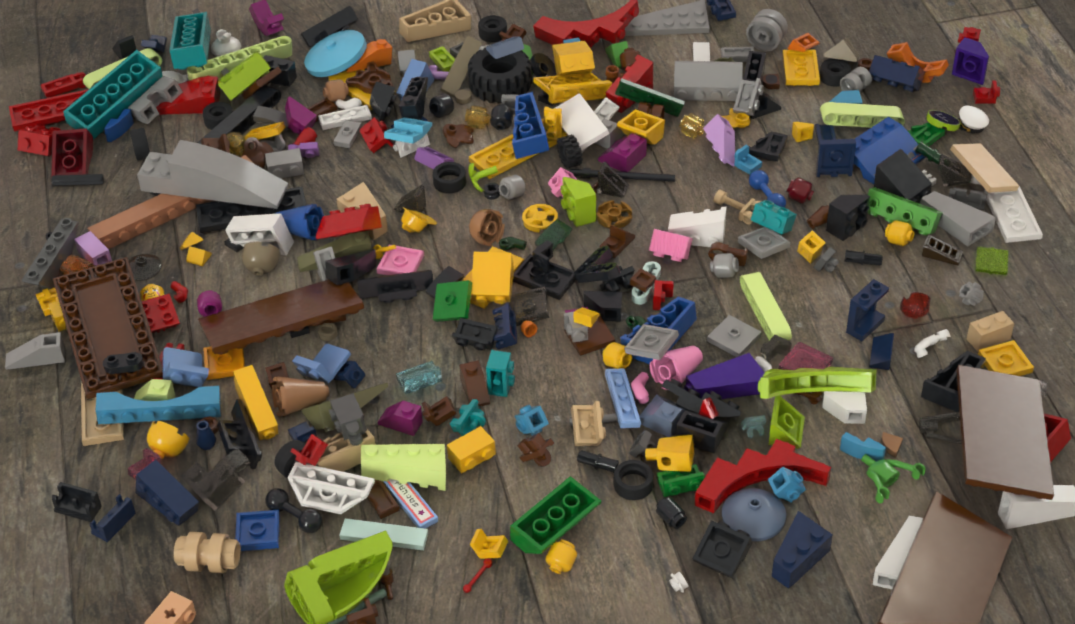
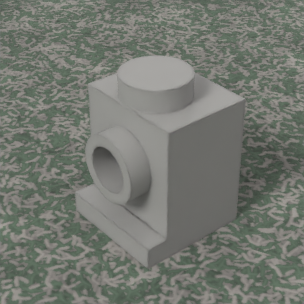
(577, 331)

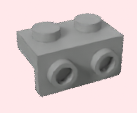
(748, 97)

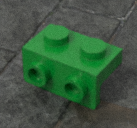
(679, 482)

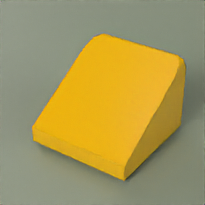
(802, 131)
(191, 240)
(585, 316)

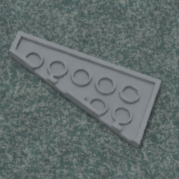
(675, 20)

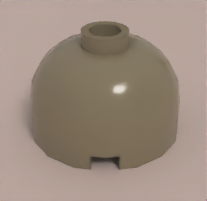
(260, 258)

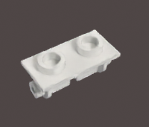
(407, 148)

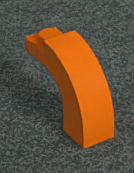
(902, 53)

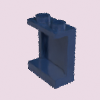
(863, 316)

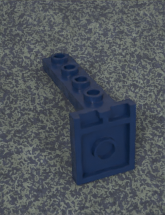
(834, 154)

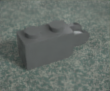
(348, 418)

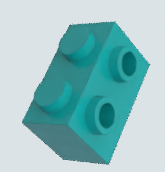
(773, 216)
(499, 373)

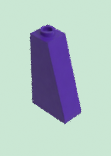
(729, 379)

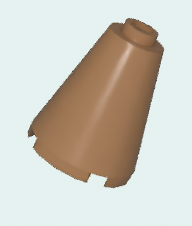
(296, 394)

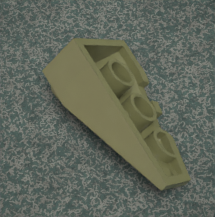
(341, 247)
(319, 414)

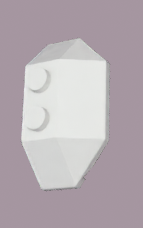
(328, 488)

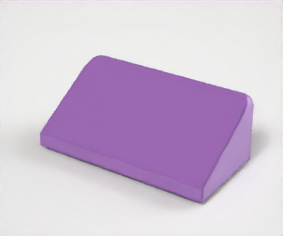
(431, 157)

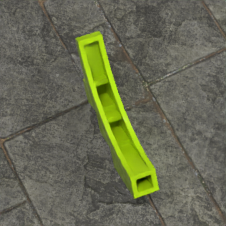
(781, 382)

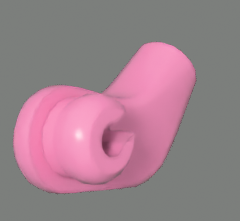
(638, 388)

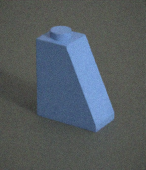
(415, 69)

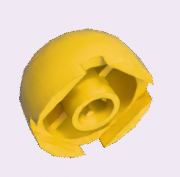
(165, 440)

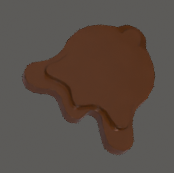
(366, 79)

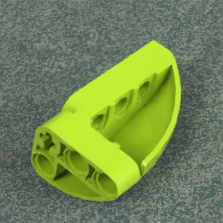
(338, 579)

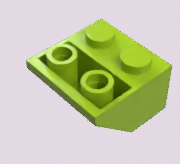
(578, 201)

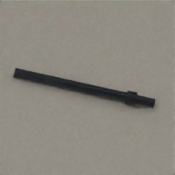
(587, 173)

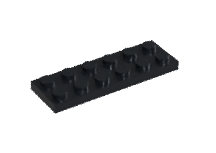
(218, 214)

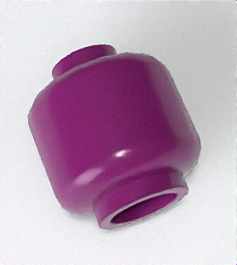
(209, 303)

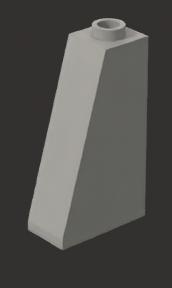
(960, 219)

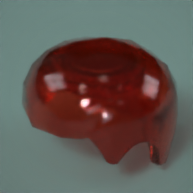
(916, 305)

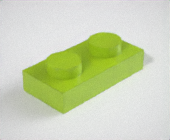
(442, 58)

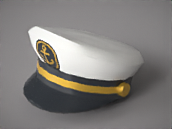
(972, 119)

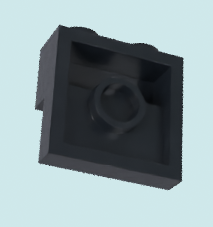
(722, 548)

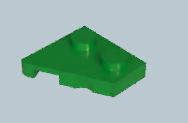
(926, 133)

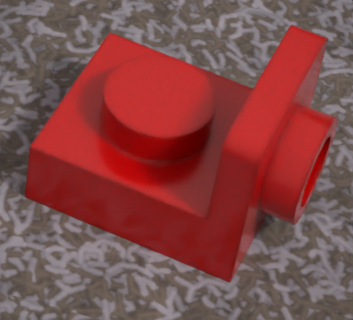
(986, 95)
(661, 290)

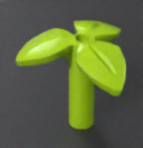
(475, 176)

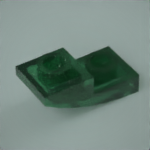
(554, 233)

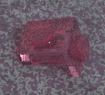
(148, 457)

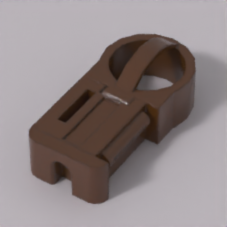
(739, 253)

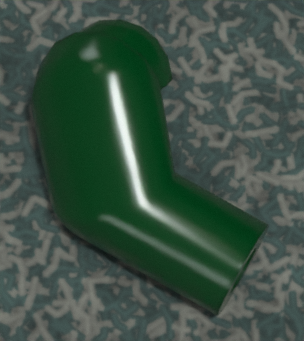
(511, 242)
(632, 321)

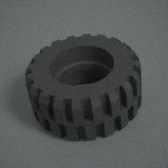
(494, 77)

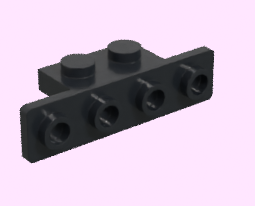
(329, 26)
(396, 286)
(240, 434)

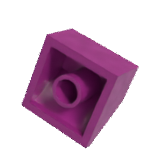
(625, 153)

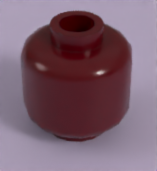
(800, 190)

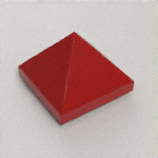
(708, 409)

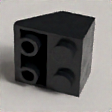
(847, 215)
(706, 432)

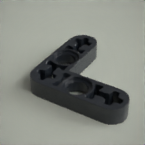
(595, 268)

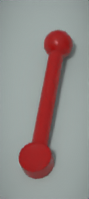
(487, 564)

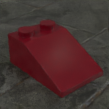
(71, 152)

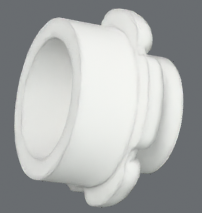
(678, 582)

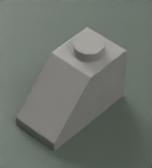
(404, 59)
(614, 134)

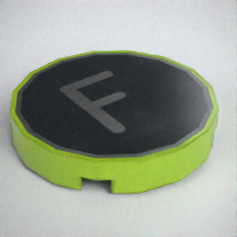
(942, 119)

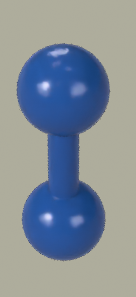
(759, 180)

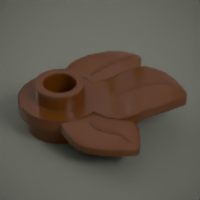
(458, 133)
(257, 154)

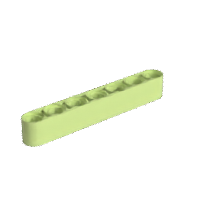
(278, 47)

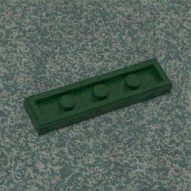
(643, 94)

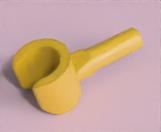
(379, 250)

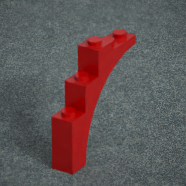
(607, 27)
(752, 468)

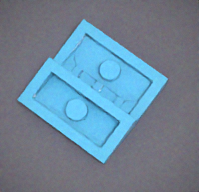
(408, 130)

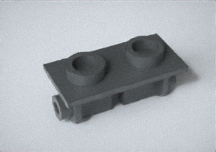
(975, 199)

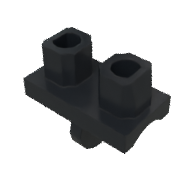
(624, 277)

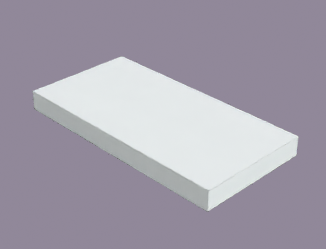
(581, 121)
(1013, 216)

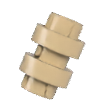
(197, 551)

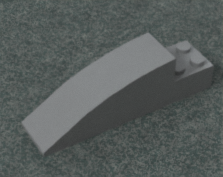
(210, 175)

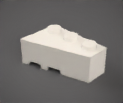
(702, 227)
(261, 228)

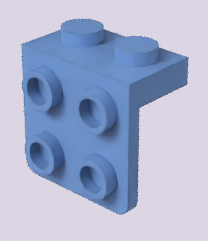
(324, 365)
(184, 367)

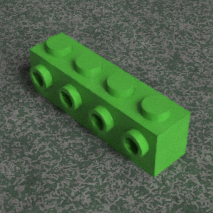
(898, 208)

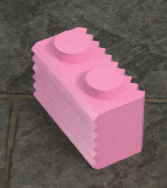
(670, 244)

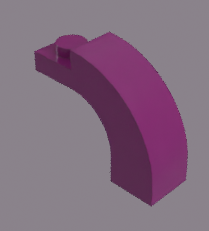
(264, 19)

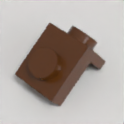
(513, 31)
(276, 370)
(439, 411)
(364, 616)

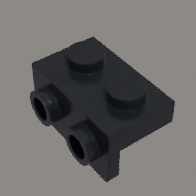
(475, 334)

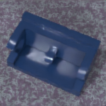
(506, 326)
(114, 519)

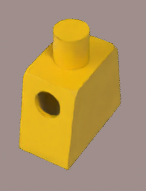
(673, 453)

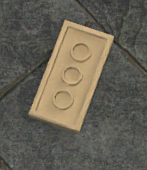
(984, 167)
(92, 431)

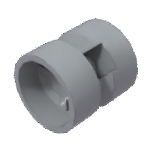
(856, 80)

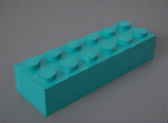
(190, 40)
(113, 94)

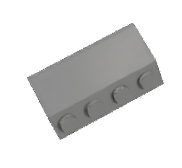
(707, 80)

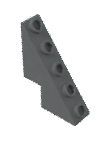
(53, 253)

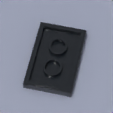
(556, 280)

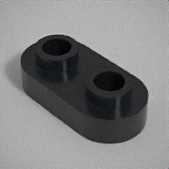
(123, 363)

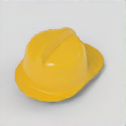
(415, 221)

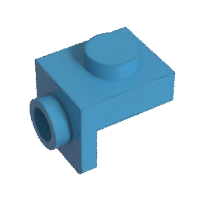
(745, 161)

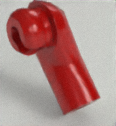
(182, 292)

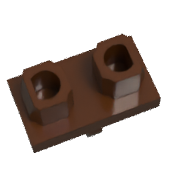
(536, 449)

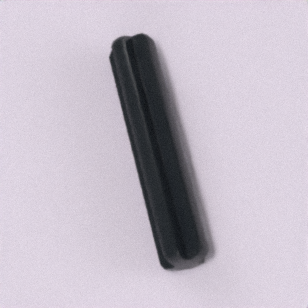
(87, 179)

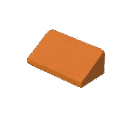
(803, 43)

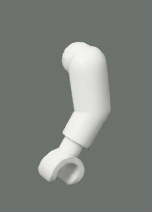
(929, 341)

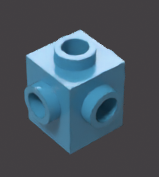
(531, 419)
(787, 484)

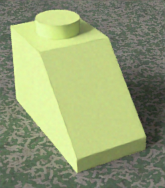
(156, 391)

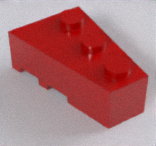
(640, 73)

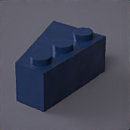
(896, 73)
(165, 493)
(800, 550)

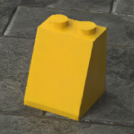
(573, 58)
(492, 277)

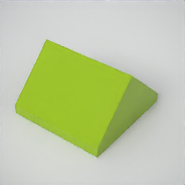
(786, 423)

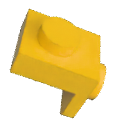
(488, 546)

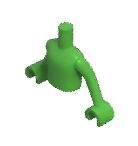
(884, 474)

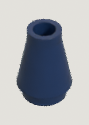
(205, 437)

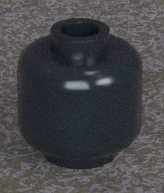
(441, 105)
(501, 117)

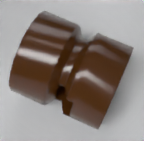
(655, 110)

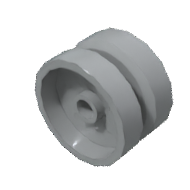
(767, 30)

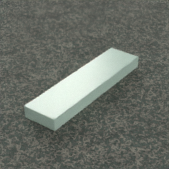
(400, 535)

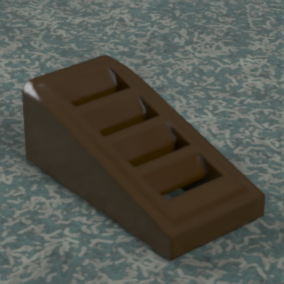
(937, 250)

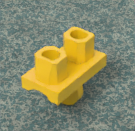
(553, 122)

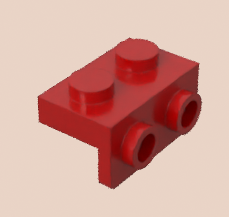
(374, 134)

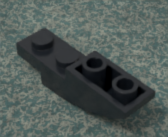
(691, 400)

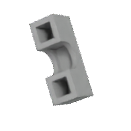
(162, 91)

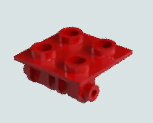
(160, 313)

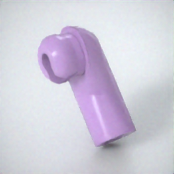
(439, 75)

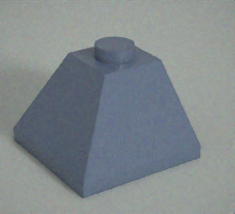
(662, 415)

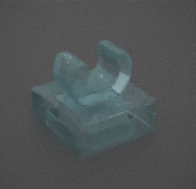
(754, 423)

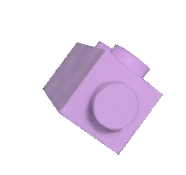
(92, 249)

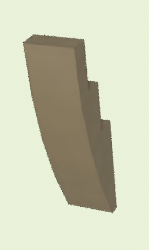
(460, 66)

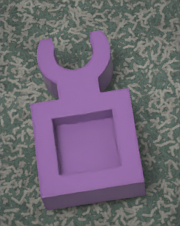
(307, 150)

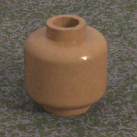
(335, 90)

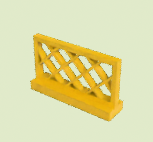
(564, 87)

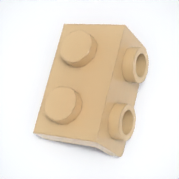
(588, 424)

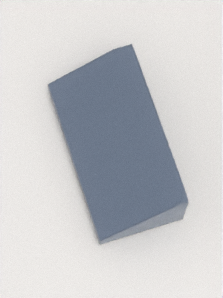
(505, 47)

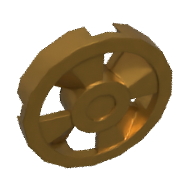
(611, 212)

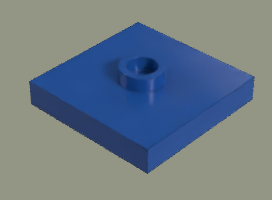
(258, 530)

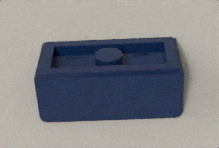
(881, 351)

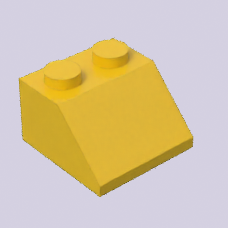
(643, 125)

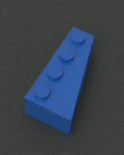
(528, 128)
(675, 315)

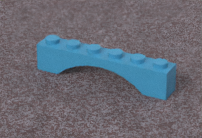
(117, 408)

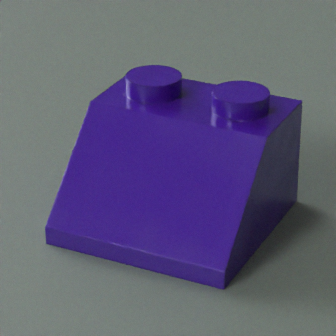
(970, 61)

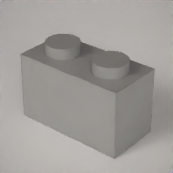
(285, 163)

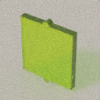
(991, 260)

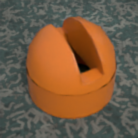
(528, 328)

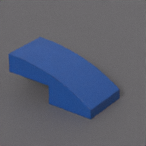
(117, 127)

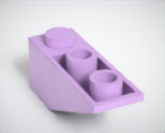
(722, 137)

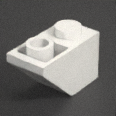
(846, 406)

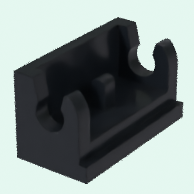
(76, 502)

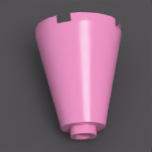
(676, 364)

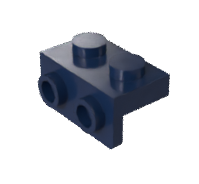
(722, 9)

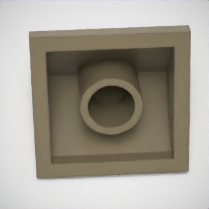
(844, 51)

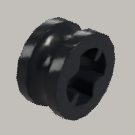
(491, 191)

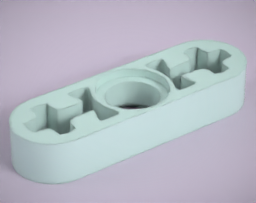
(643, 298)

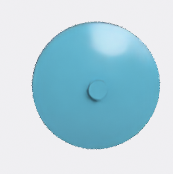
(335, 53)

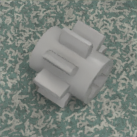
(971, 293)

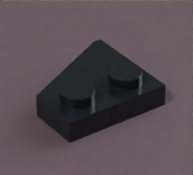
(770, 146)

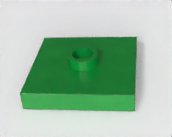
(452, 301)

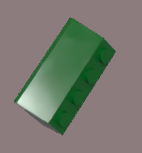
(553, 517)

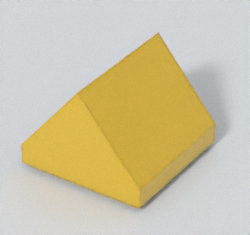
(197, 256)

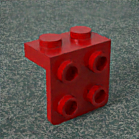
(36, 139)

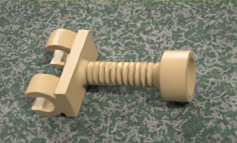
(745, 213)

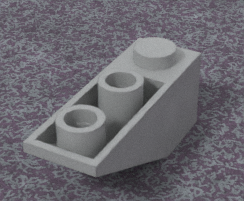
(38, 351)

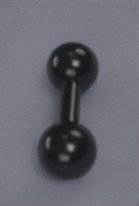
(308, 520)

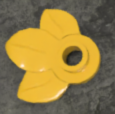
(737, 119)

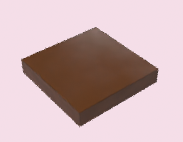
(261, 82)
(598, 338)

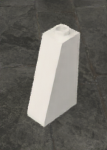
(1029, 510)
(893, 559)

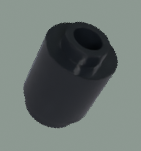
(671, 512)

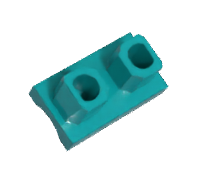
(470, 418)

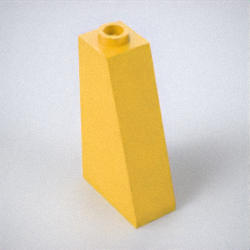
(255, 402)

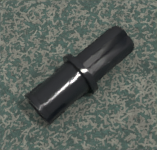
(863, 258)
(597, 461)

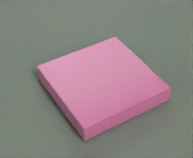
(400, 261)

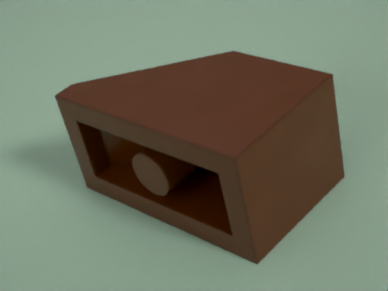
(474, 382)

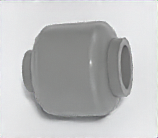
(512, 187)
(724, 265)

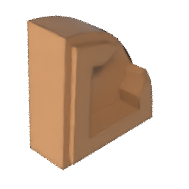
(891, 443)

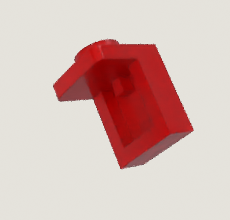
(311, 452)

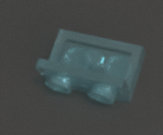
(419, 377)

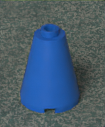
(303, 220)

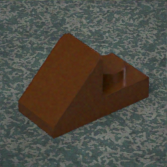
(618, 240)

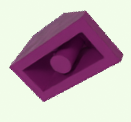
(298, 116)
(402, 417)

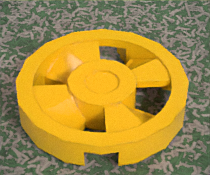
(536, 220)

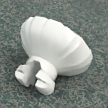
(224, 43)

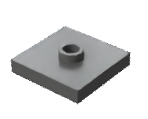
(763, 242)
(734, 336)
(651, 342)

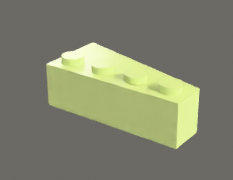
(405, 463)

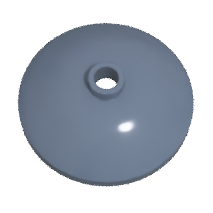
(759, 521)

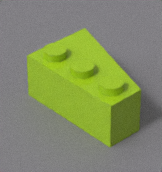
(244, 75)

